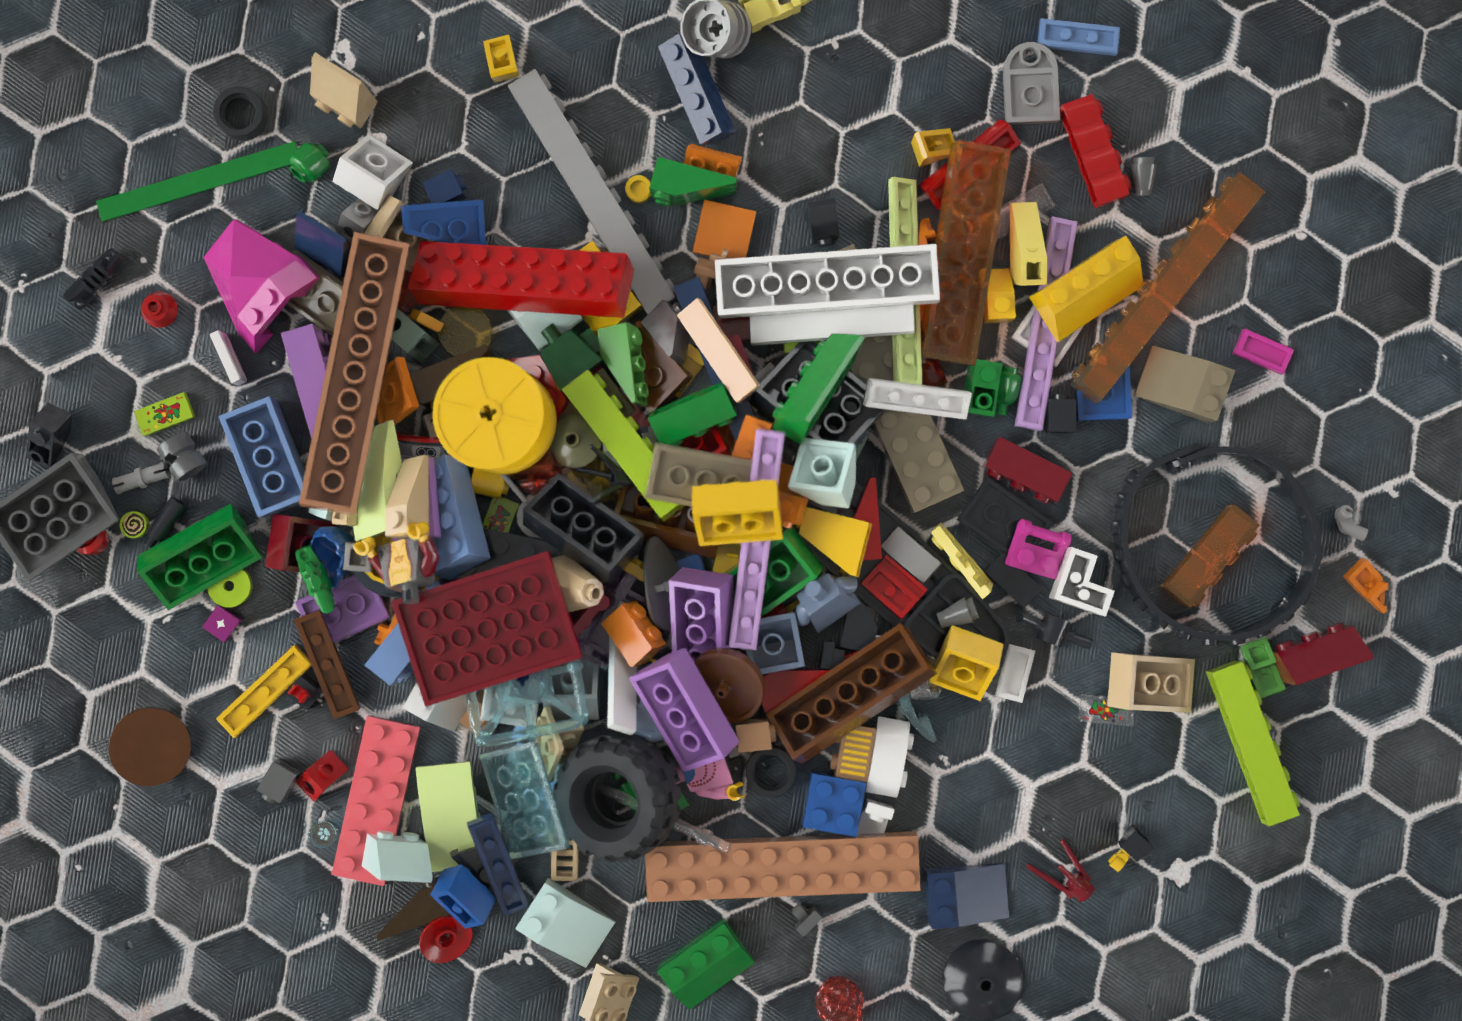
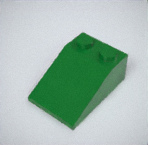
(685, 184)

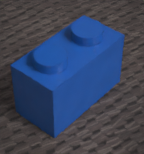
(463, 896)

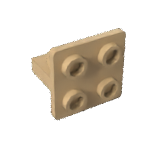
(556, 747)
(608, 995)

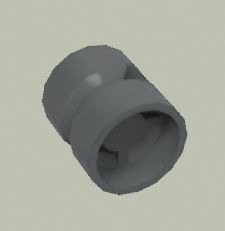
(181, 455)

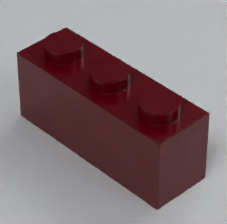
(1026, 471)

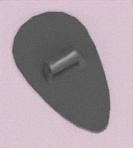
(658, 570)

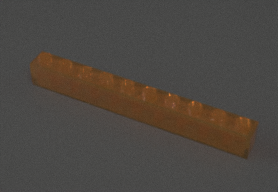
(1166, 288)

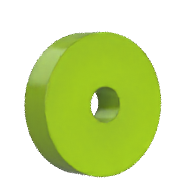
(240, 593)

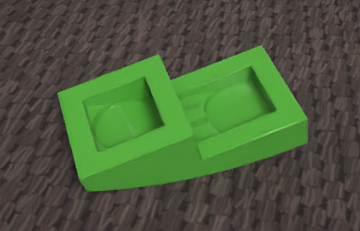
(1262, 663)

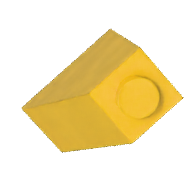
(837, 537)

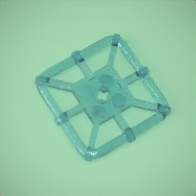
(536, 690)

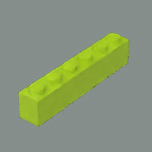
(616, 433)
(1253, 742)

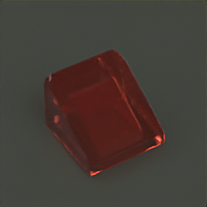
(933, 374)

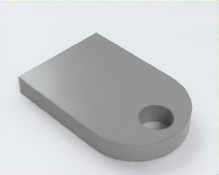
(1031, 88)

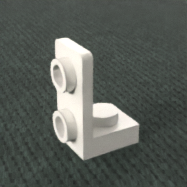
(874, 817)

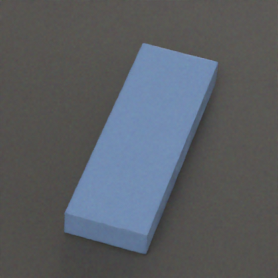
(1079, 37)

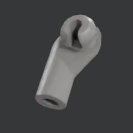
(1346, 525)

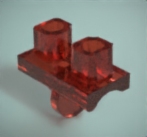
(544, 468)

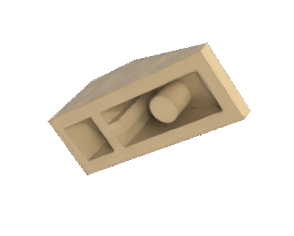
(408, 498)

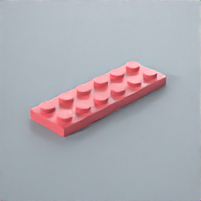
(375, 792)

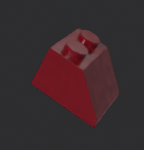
(286, 537)

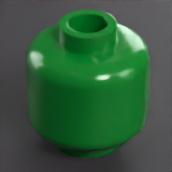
(309, 162)

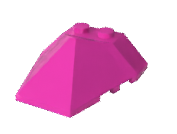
(256, 279)

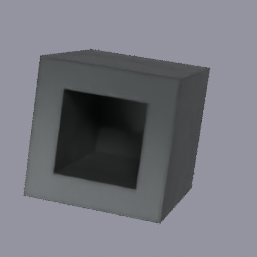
(278, 782)

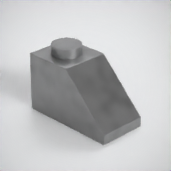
(668, 330)

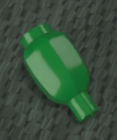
(1008, 389)

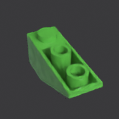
(622, 354)

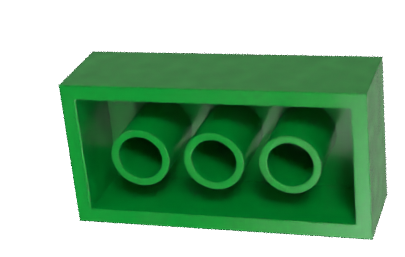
(788, 569)

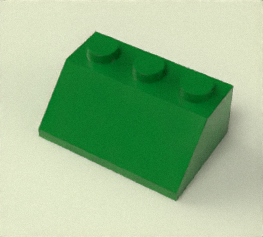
(705, 964)

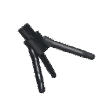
(617, 477)

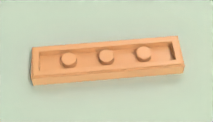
(718, 350)

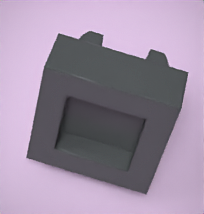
(806, 919)

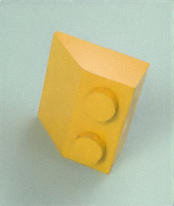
(967, 663)

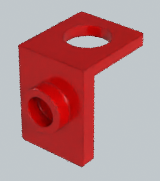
(322, 775)

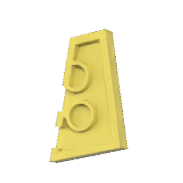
(962, 560)

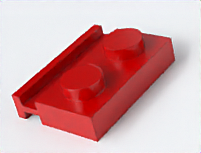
(894, 587)

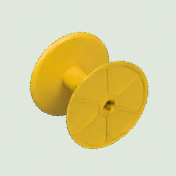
(494, 416)

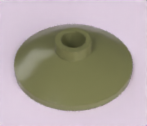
(579, 453)

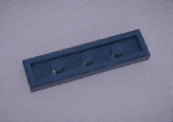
(497, 864)

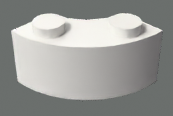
(889, 757)

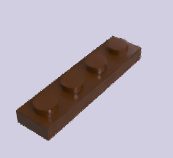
(327, 663)

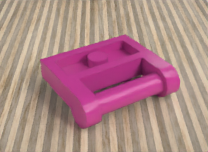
(1033, 557)

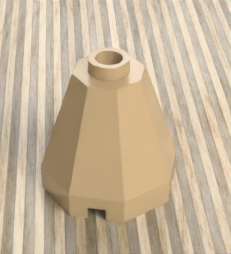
(578, 585)

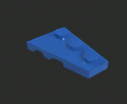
(446, 221)

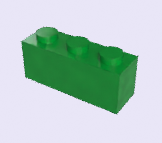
(693, 414)

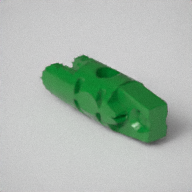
(316, 578)

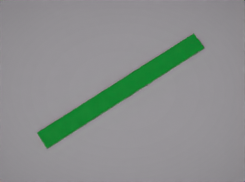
(196, 182)

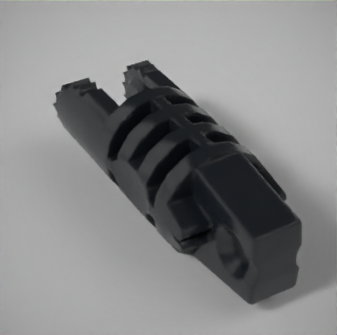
(94, 278)

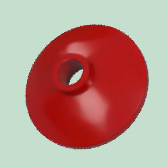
(446, 947)

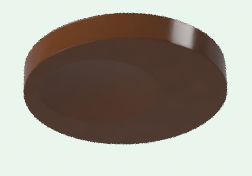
(732, 681)
(149, 746)

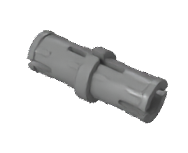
(141, 477)

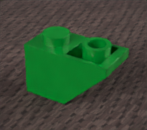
(983, 383)

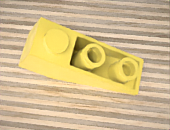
(1027, 245)

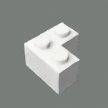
(1073, 583)

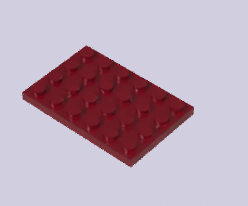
(488, 629)

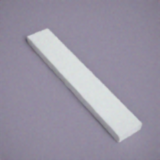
(819, 325)

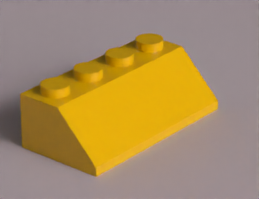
(1089, 288)

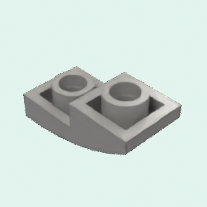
(911, 555)

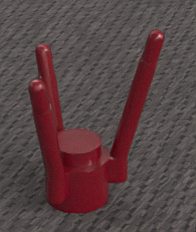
(1077, 884)

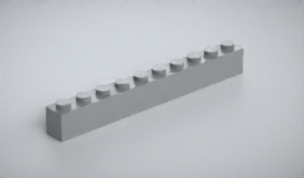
(589, 188)

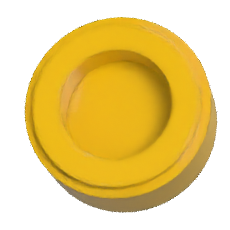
(638, 189)

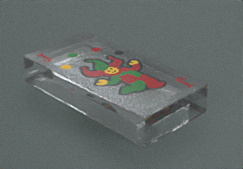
(1095, 710)

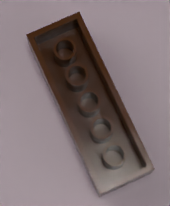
(851, 693)

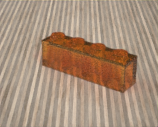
(1209, 556)

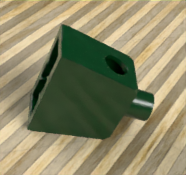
(567, 355)

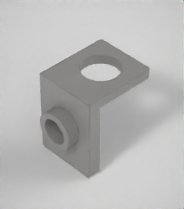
(356, 217)

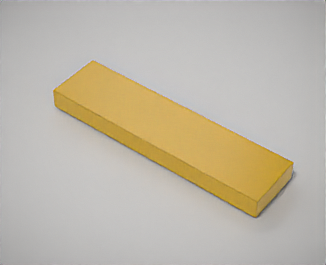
(264, 691)

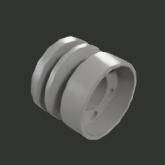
(715, 28)

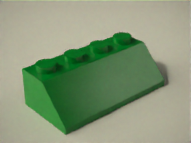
(817, 385)
(198, 557)

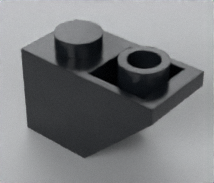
(48, 434)

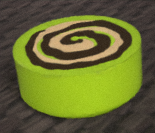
(134, 524)

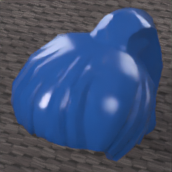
(330, 547)

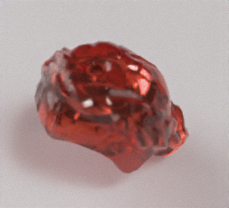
(842, 1006)

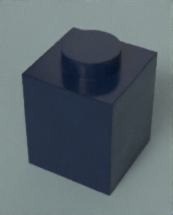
(445, 187)

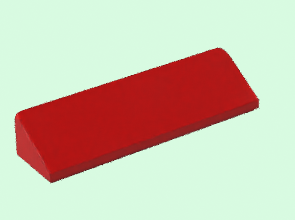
(998, 135)

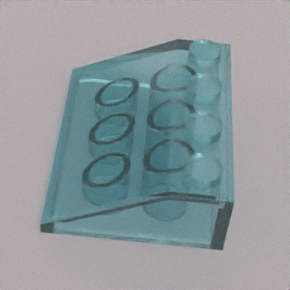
(524, 799)

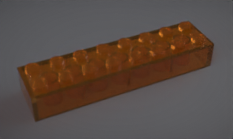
(965, 251)

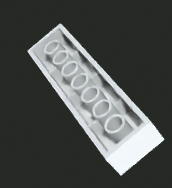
(827, 281)

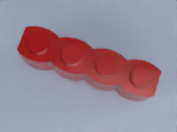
(1094, 151)

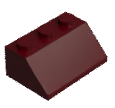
(1320, 654)

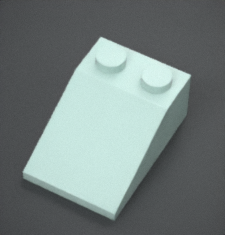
(565, 923)

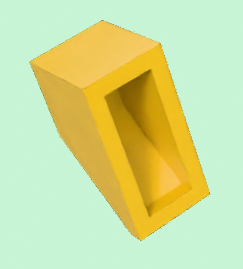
(1000, 298)

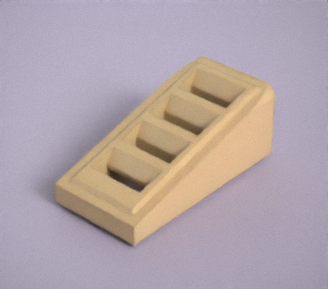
(565, 875)

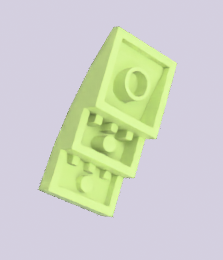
(379, 479)
(446, 805)

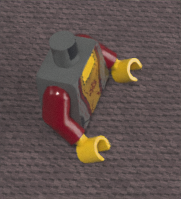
(404, 563)

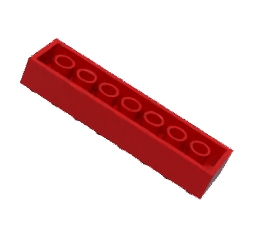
(522, 279)

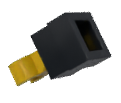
(1133, 845)

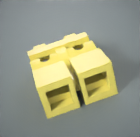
(768, 11)

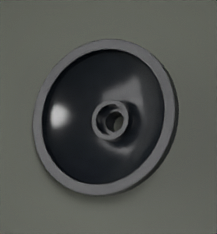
(981, 962)

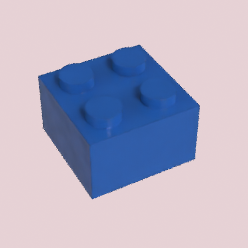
(833, 804)

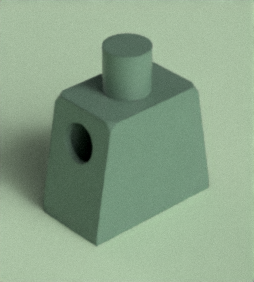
(413, 338)

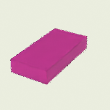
(1263, 351)

